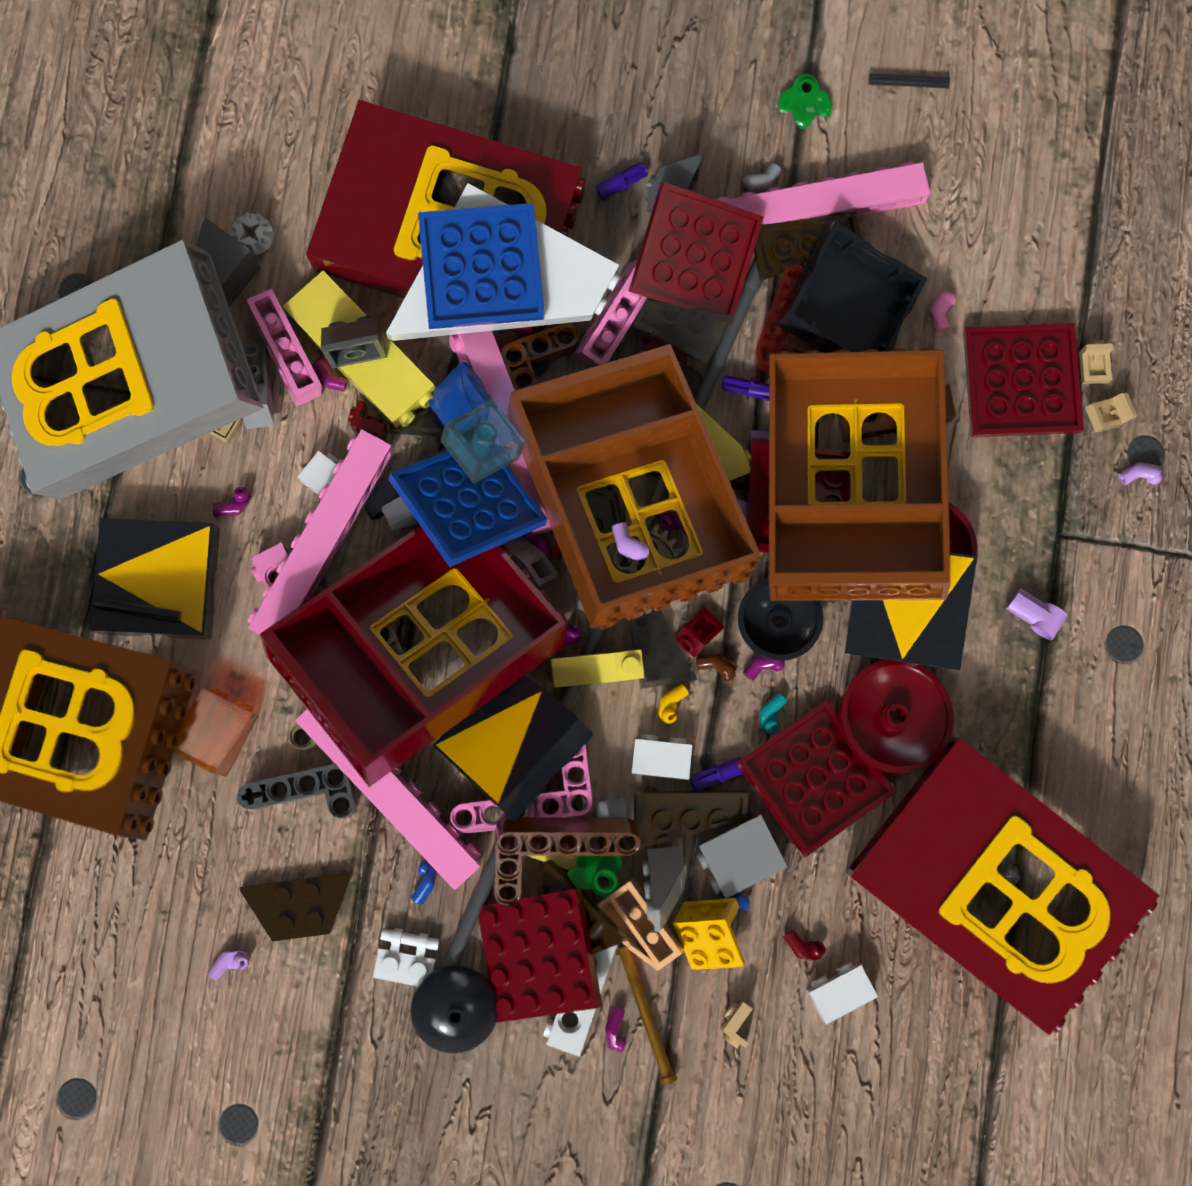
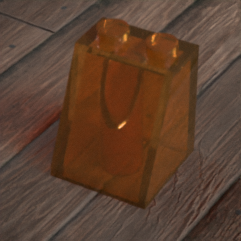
(215, 731)

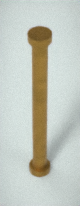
(646, 1016)

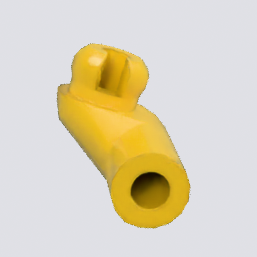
(668, 703)

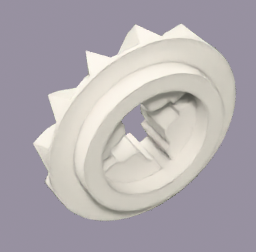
(263, 232)

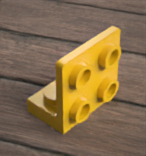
(708, 935)

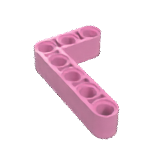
(563, 799)

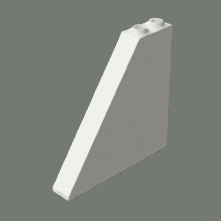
(570, 274)

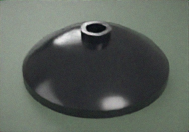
(756, 624)
(451, 991)

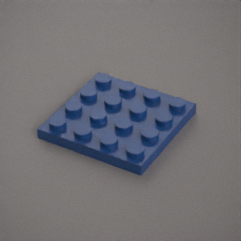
(481, 266)
(462, 515)

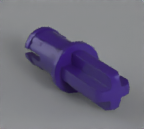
(621, 180)
(750, 387)
(715, 774)

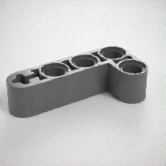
(296, 792)

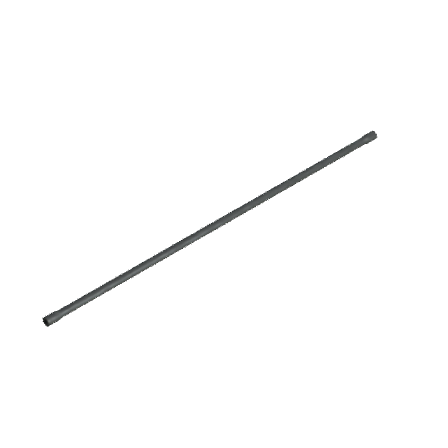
(751, 287)

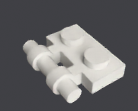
(401, 966)

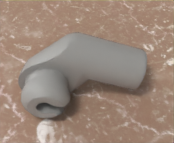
(762, 182)

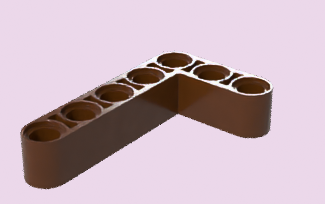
(531, 359)
(554, 844)

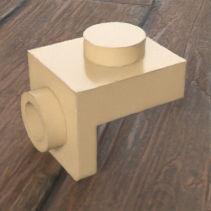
(1096, 362)
(1111, 412)
(735, 1017)

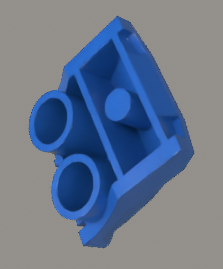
(458, 393)

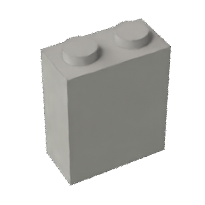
(741, 857)

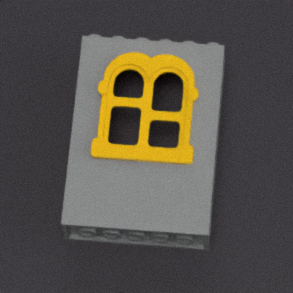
(176, 356)

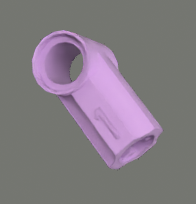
(1043, 617)

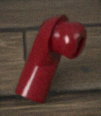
(804, 949)

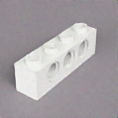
(573, 1039)

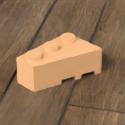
(629, 912)

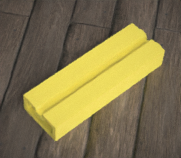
(387, 383)

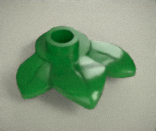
(805, 105)
(591, 869)

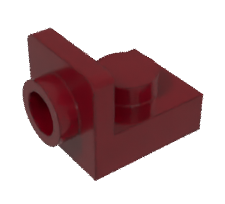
(370, 424)
(699, 632)

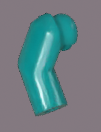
(768, 714)

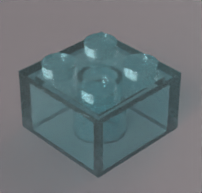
(482, 441)

